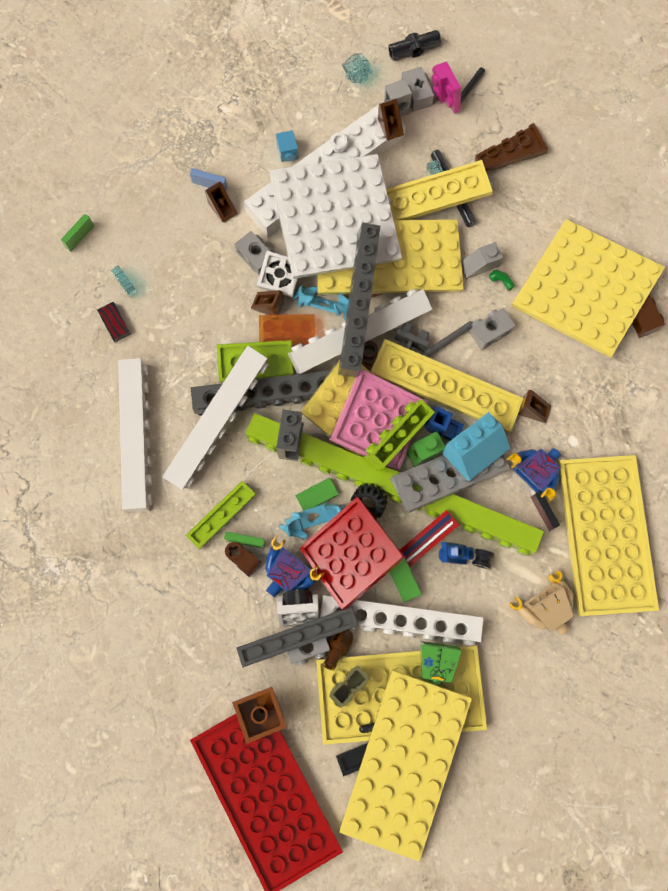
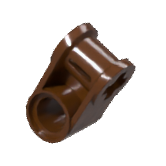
(369, 360)
(244, 560)

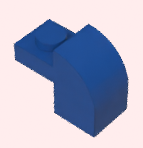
(443, 423)

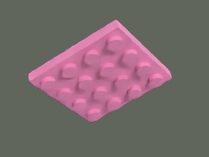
(368, 412)

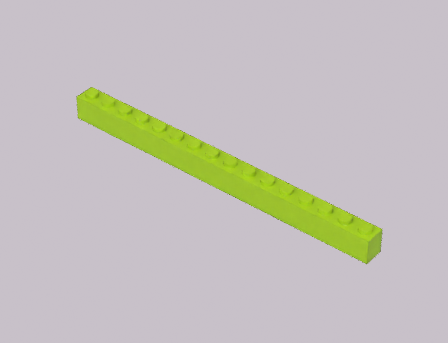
(358, 470)

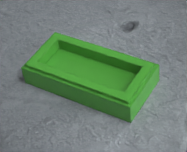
(77, 232)
(317, 494)
(245, 540)
(405, 581)

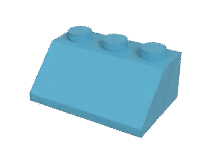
(477, 447)

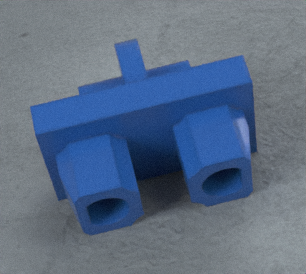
(455, 553)

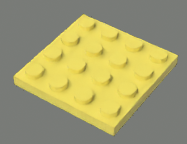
(328, 401)

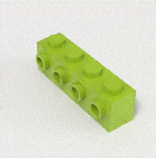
(399, 434)

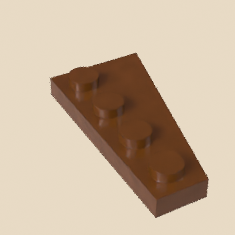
(520, 147)

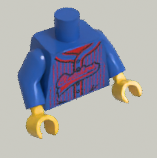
(538, 470)
(287, 571)

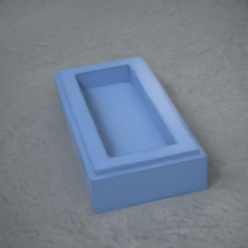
(206, 179)

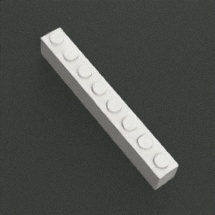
(379, 322)
(215, 417)
(133, 435)

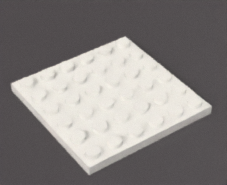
(324, 210)

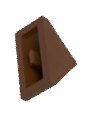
(390, 119)
(220, 201)
(268, 302)
(534, 407)

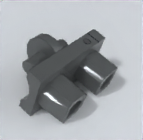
(411, 341)

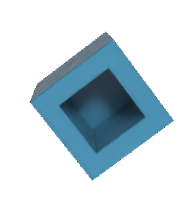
(287, 146)

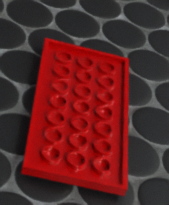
(267, 803)

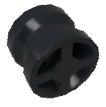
(483, 559)

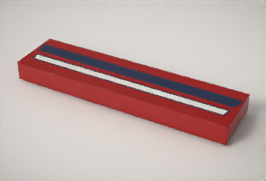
(429, 537)

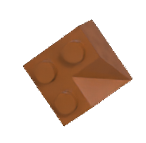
(259, 714)

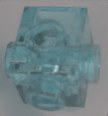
(357, 68)

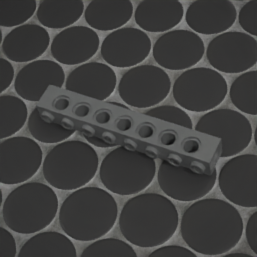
(359, 300)
(201, 394)

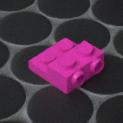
(446, 86)

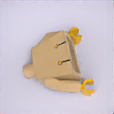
(550, 607)

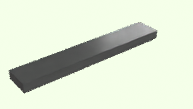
(297, 636)

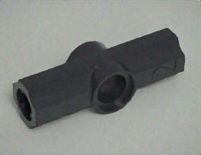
(414, 45)

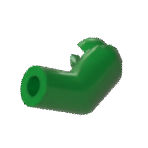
(502, 276)

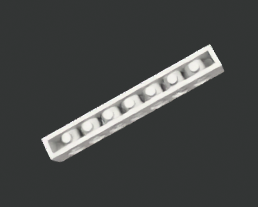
(472, 624)

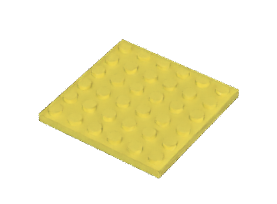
(588, 287)

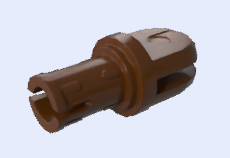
(338, 647)

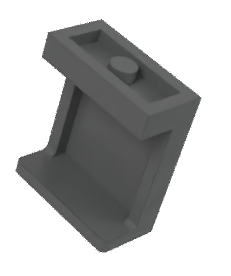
(290, 435)

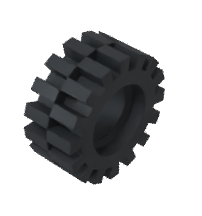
(376, 495)

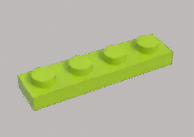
(220, 515)

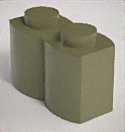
(344, 691)

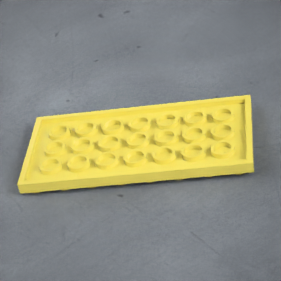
(428, 262)
(607, 536)
(343, 723)
(405, 765)

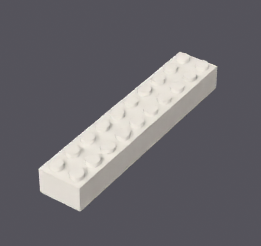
(364, 139)

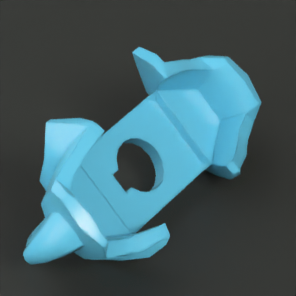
(307, 296)
(298, 520)

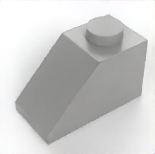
(482, 260)

